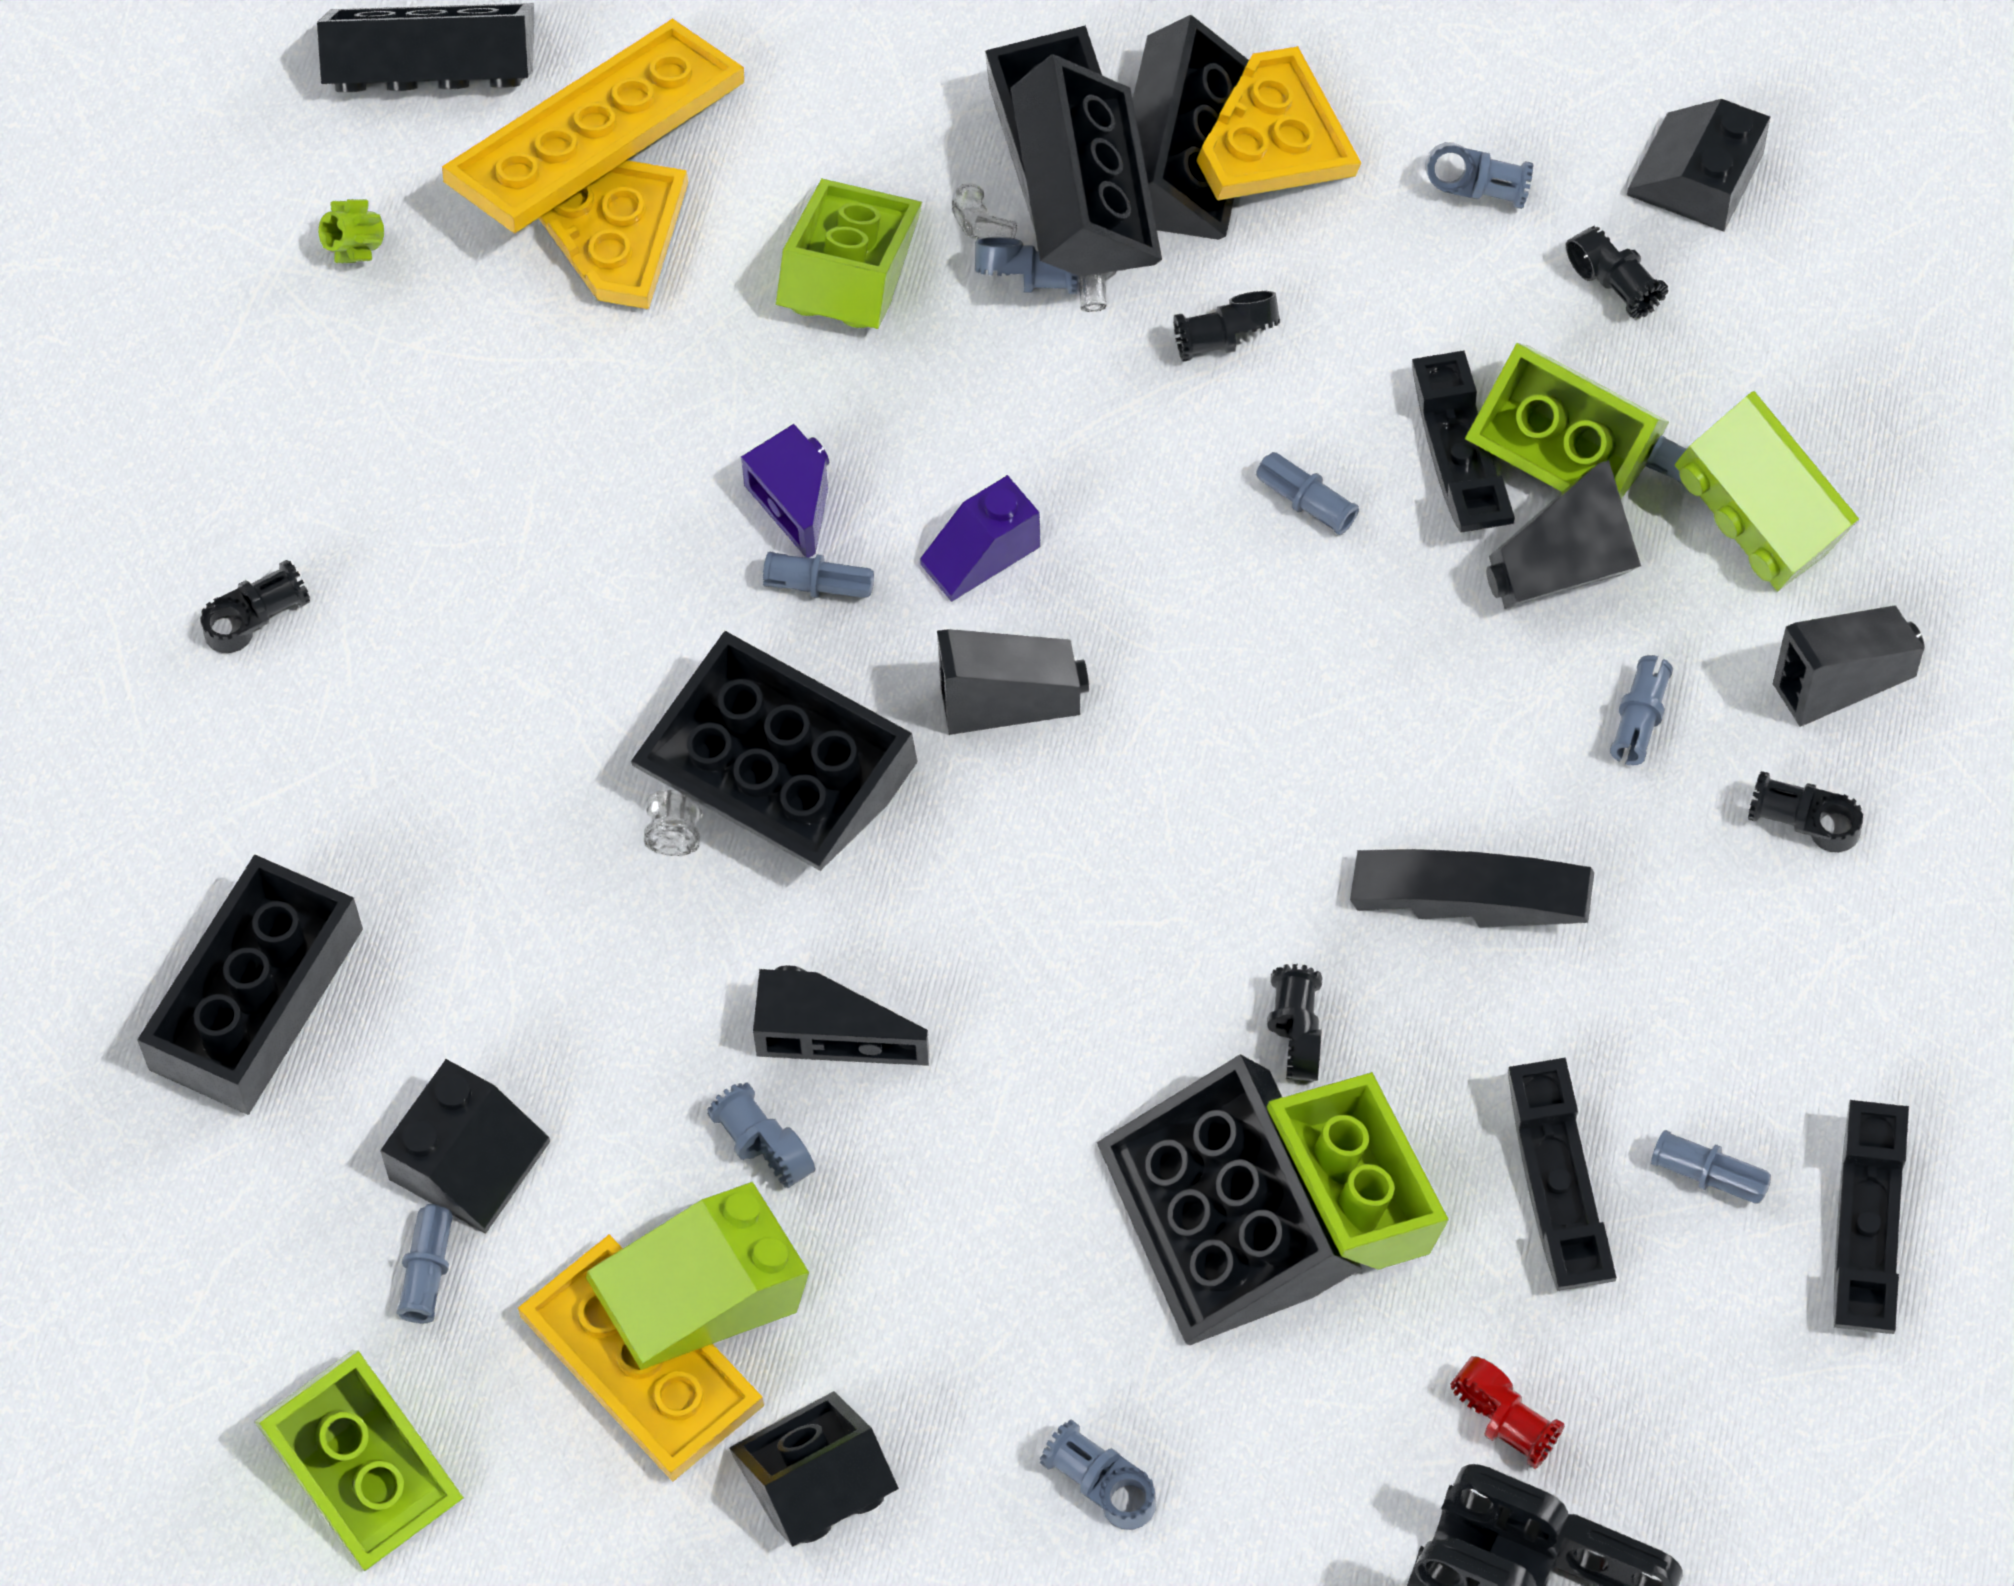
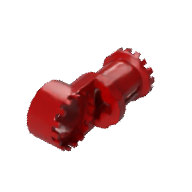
(1511, 1420)

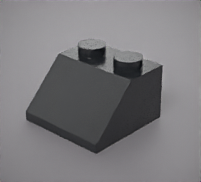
(1702, 161)
(463, 1146)
(815, 1469)

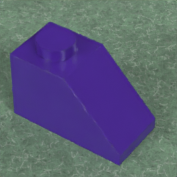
(790, 484)
(983, 538)

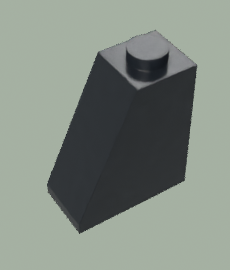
(1567, 544)
(1845, 660)
(1007, 679)

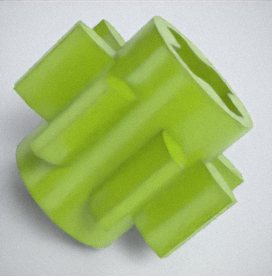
(351, 231)

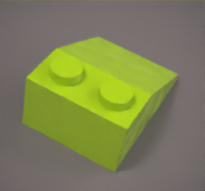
(847, 254)
(701, 1277)
(359, 1459)

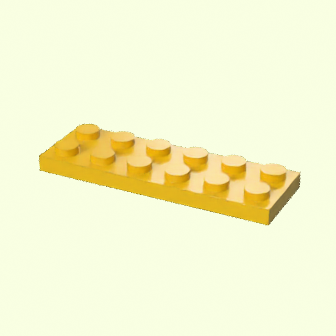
(592, 125)

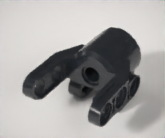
(1522, 1537)

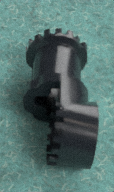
(1598, 259)
(1218, 329)
(253, 606)
(1805, 809)
(1296, 1018)

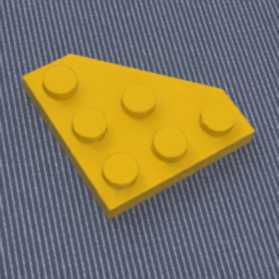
(1275, 131)
(620, 230)

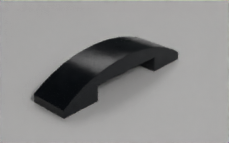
(1464, 470)
(1558, 1175)
(1869, 1217)

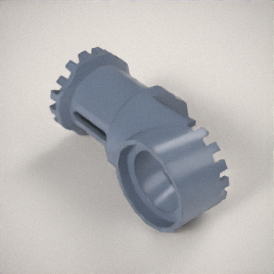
(1478, 175)
(1014, 258)
(759, 1135)
(1099, 1474)

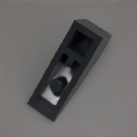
(819, 1019)

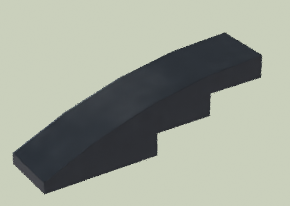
(1478, 885)

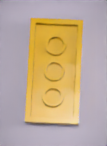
(668, 1409)

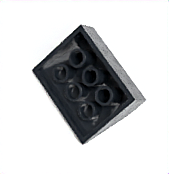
(777, 752)
(1222, 1204)

